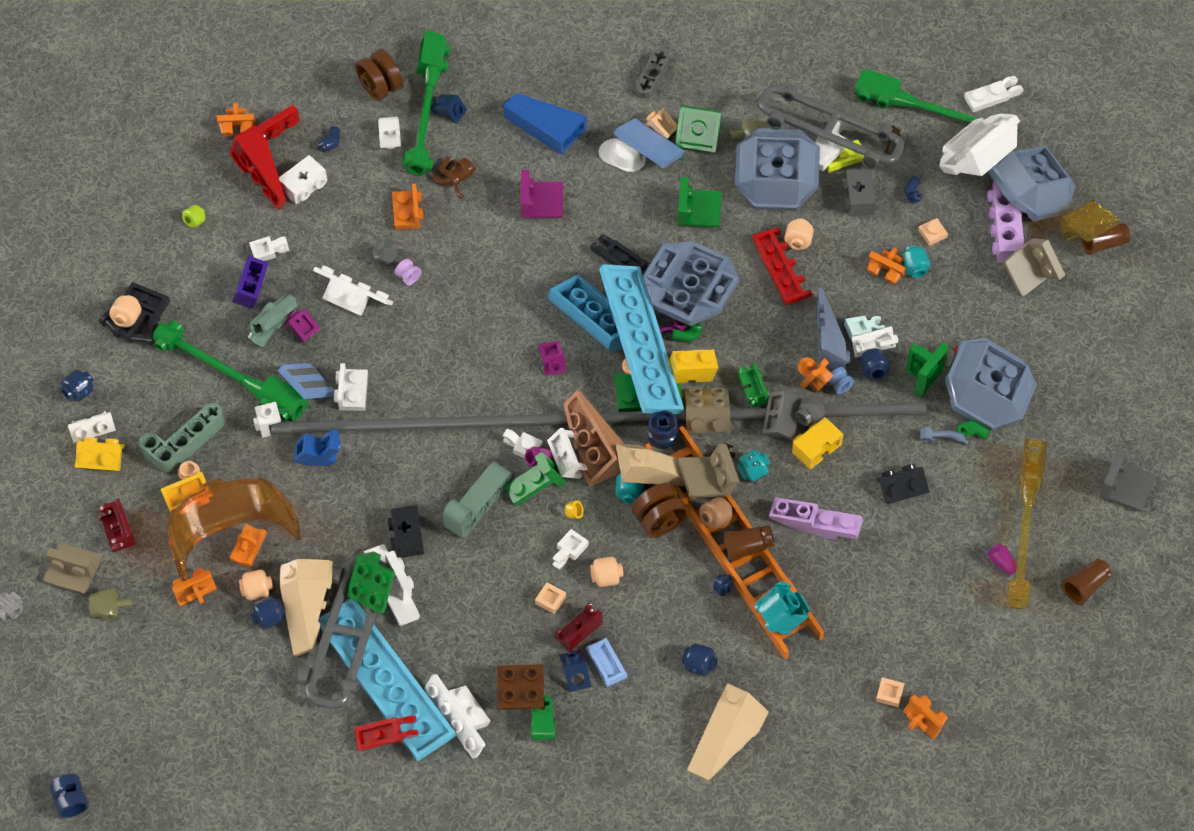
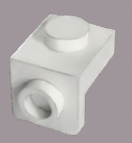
(389, 132)
(266, 415)

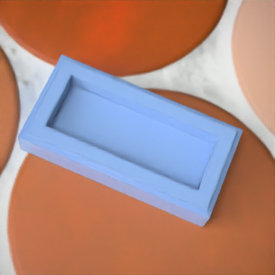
(606, 662)

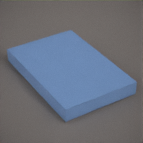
(649, 142)

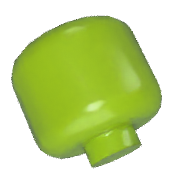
(193, 216)

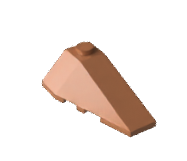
(593, 439)

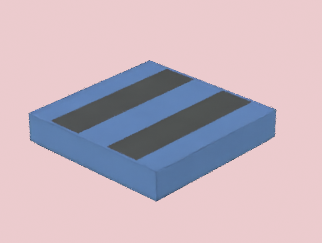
(306, 380)

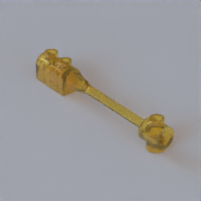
(1030, 482)

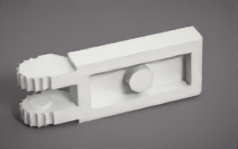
(993, 94)

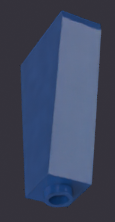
(545, 121)

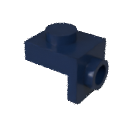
(449, 105)

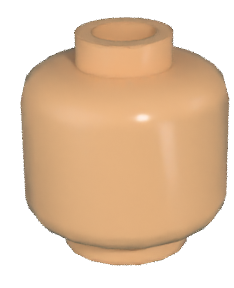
(800, 233)
(125, 311)
(606, 571)
(255, 585)

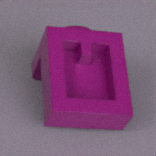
(302, 324)
(552, 358)

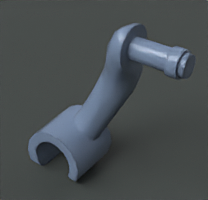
(928, 434)

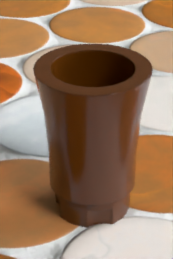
(1112, 238)
(748, 541)
(1086, 581)

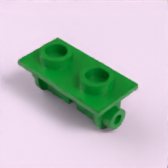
(757, 393)

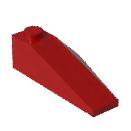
(254, 156)

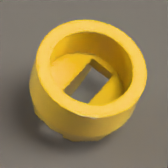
(574, 510)

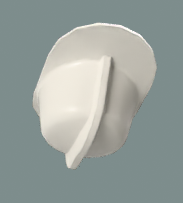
(621, 155)

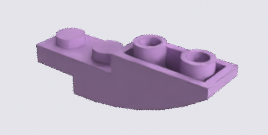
(816, 521)

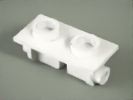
(879, 339)
(91, 427)

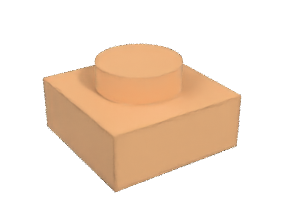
(933, 231)
(550, 598)
(890, 692)

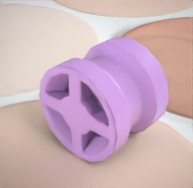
(408, 272)

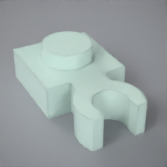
(861, 325)

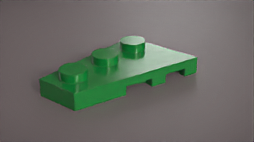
(626, 394)

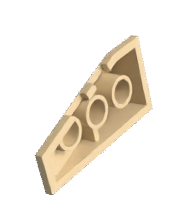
(647, 466)
(303, 591)
(731, 726)

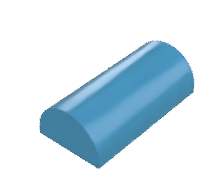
(588, 310)

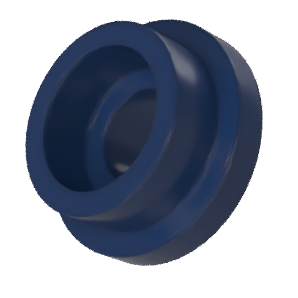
(723, 584)

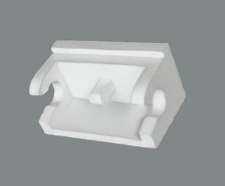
(564, 454)

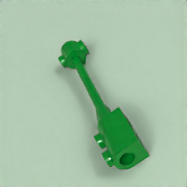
(431, 65)
(887, 92)
(288, 400)

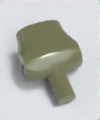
(748, 127)
(106, 604)

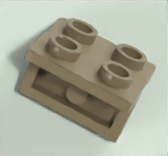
(71, 568)

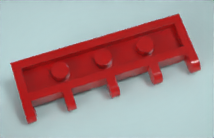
(779, 267)

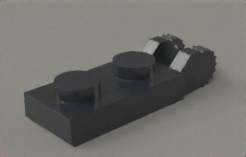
(617, 253)

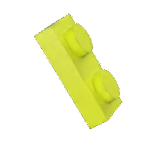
(844, 159)

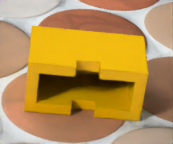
(693, 365)
(819, 439)

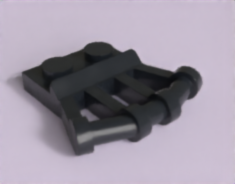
(152, 307)

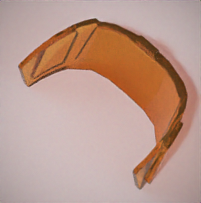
(222, 507)

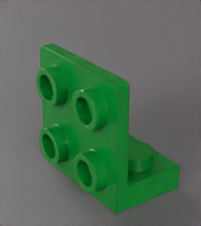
(698, 207)
(371, 582)

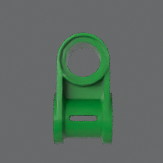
(542, 722)

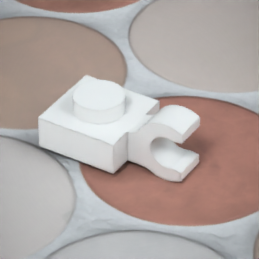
(265, 248)
(522, 443)
(570, 546)

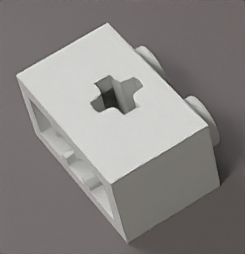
(303, 179)

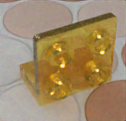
(1087, 222)

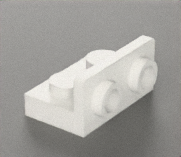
(352, 389)

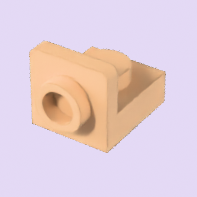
(661, 123)

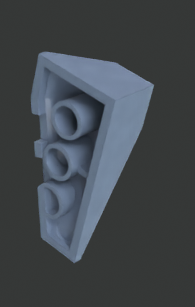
(830, 339)

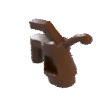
(459, 171)

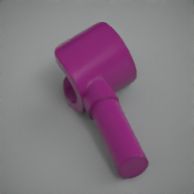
(671, 327)

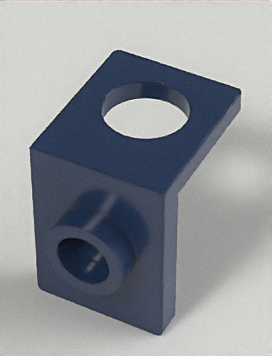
(575, 663)

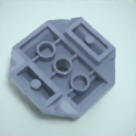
(1034, 182)
(777, 187)
(687, 265)
(981, 398)

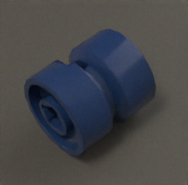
(663, 429)
(68, 795)

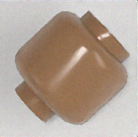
(715, 513)

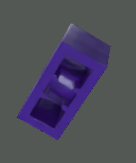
(250, 282)

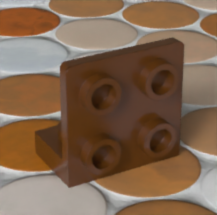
(520, 687)

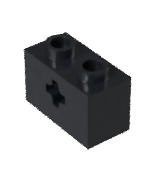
(406, 520)

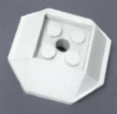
(980, 145)

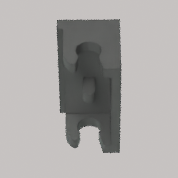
(780, 415)

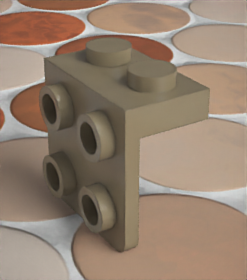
(707, 410)

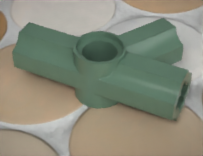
(271, 319)

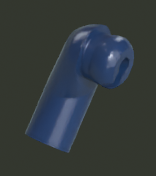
(331, 141)
(911, 192)

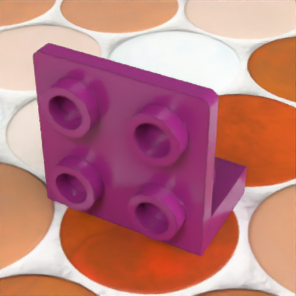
(540, 198)

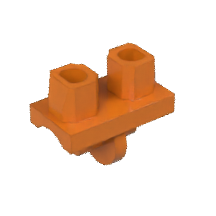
(235, 117)
(894, 269)
(815, 375)
(248, 545)
(193, 588)
(923, 717)

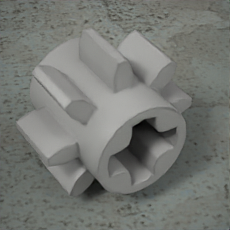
(10, 605)

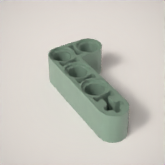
(207, 420)
(464, 515)

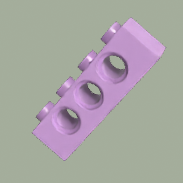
(1001, 230)

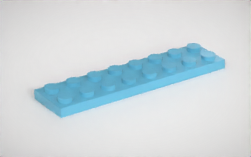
(641, 339)
(390, 683)

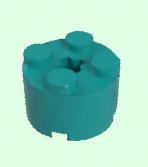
(782, 608)

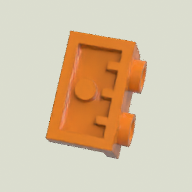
(406, 208)

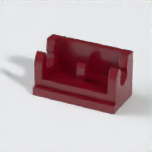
(116, 526)
(579, 628)

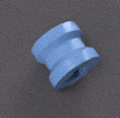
(840, 380)

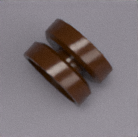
(379, 75)
(660, 510)

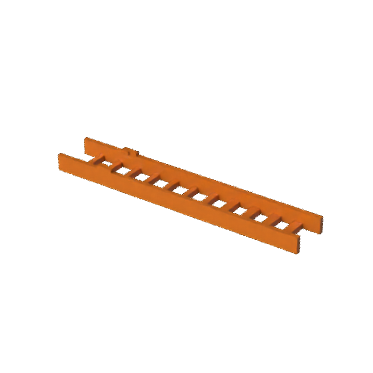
(728, 567)

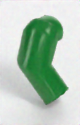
(689, 335)
(972, 428)

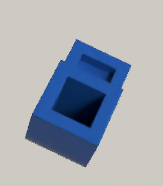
(317, 451)

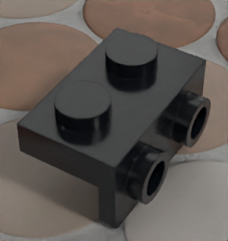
(903, 484)

